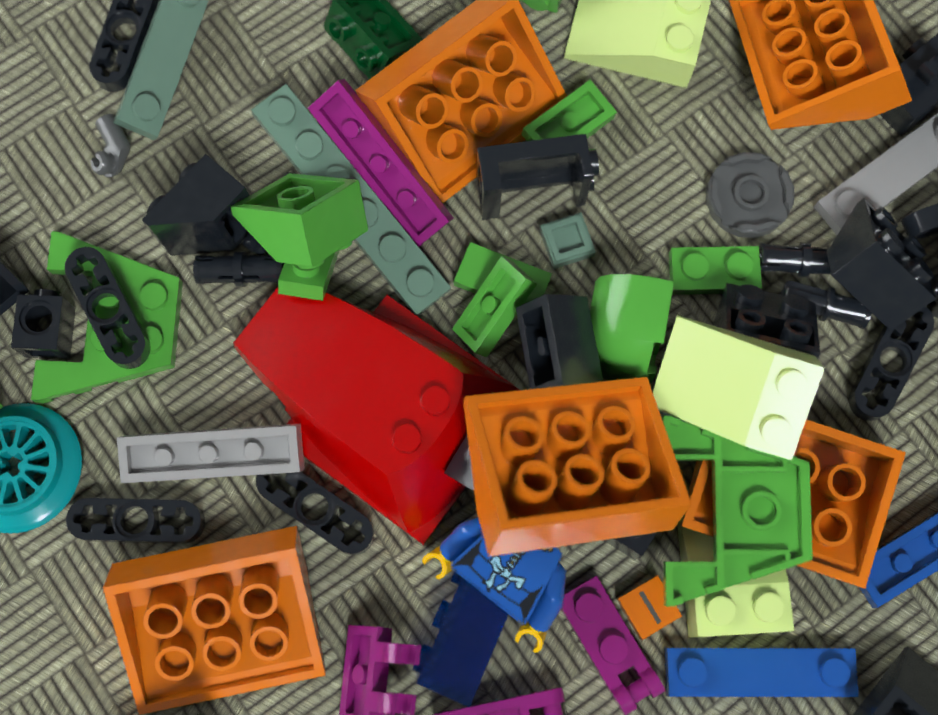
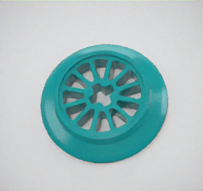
(62, 472)

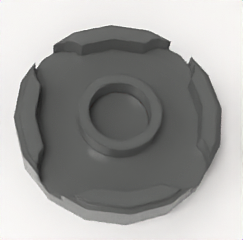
(749, 195)

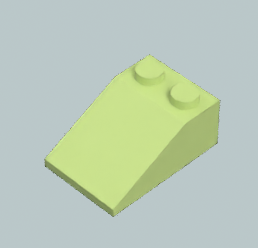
(640, 37)
(737, 386)
(744, 608)

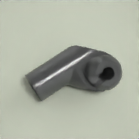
(116, 149)

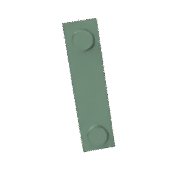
(159, 66)

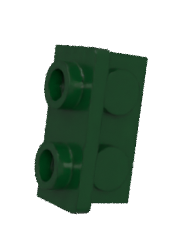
(370, 33)

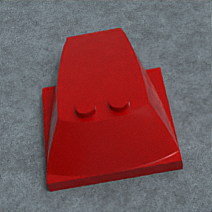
(372, 398)

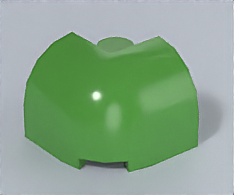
(629, 323)

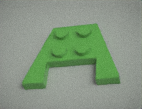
(156, 303)
(757, 514)

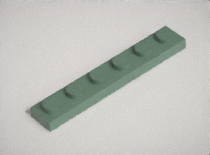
(385, 241)

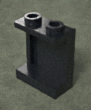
(534, 166)

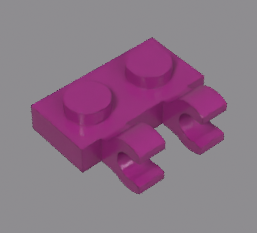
(367, 669)

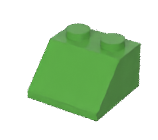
(304, 217)

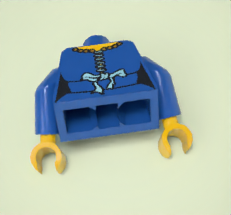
(520, 583)

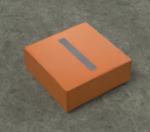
(646, 608)

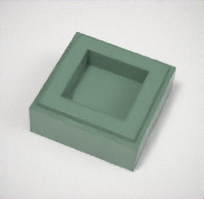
(567, 240)

